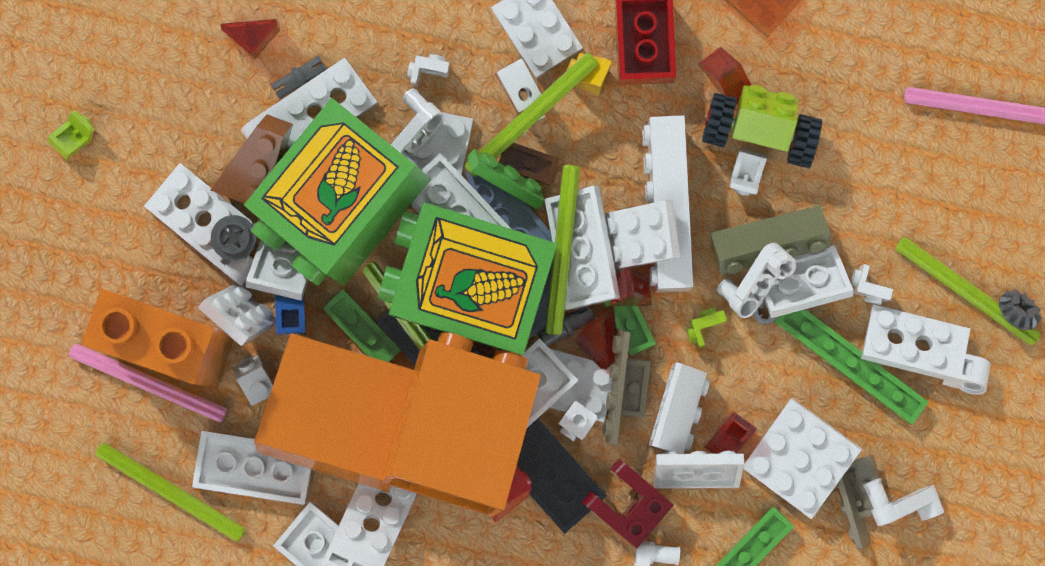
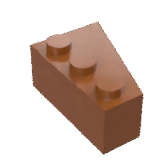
(254, 159)

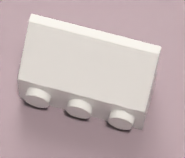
(679, 409)

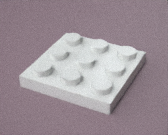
(802, 458)

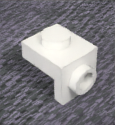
(433, 65)
(747, 172)
(873, 293)
(253, 379)
(577, 421)

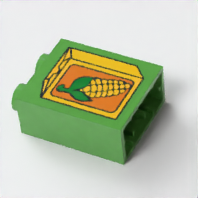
(334, 195)
(468, 277)

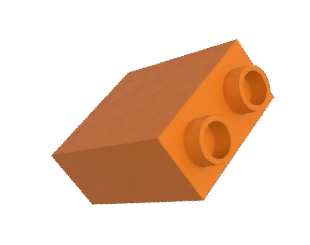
(157, 339)
(333, 411)
(462, 425)

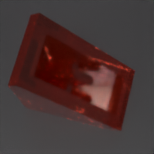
(252, 35)
(725, 73)
(633, 289)
(598, 338)
(730, 434)

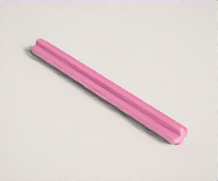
(974, 105)
(148, 382)

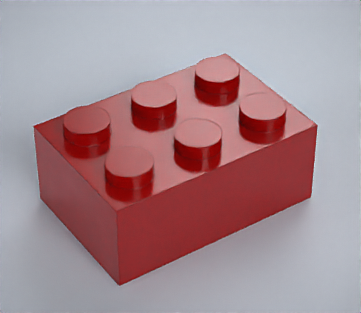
(645, 42)

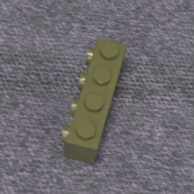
(795, 232)

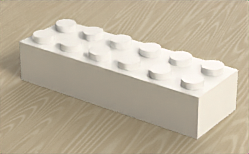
(669, 181)

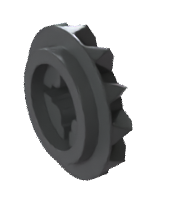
(220, 236)
(1015, 315)

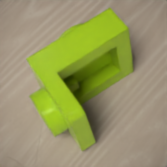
(72, 135)
(707, 319)

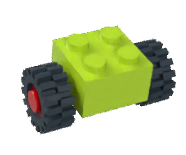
(764, 120)

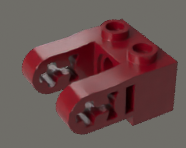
(642, 513)

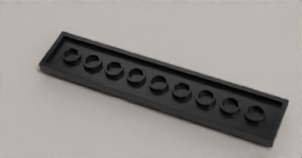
(555, 476)

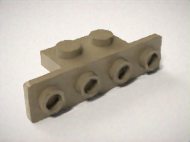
(628, 389)
(855, 499)

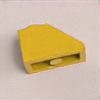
(595, 79)

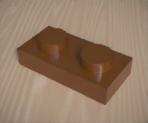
(530, 163)

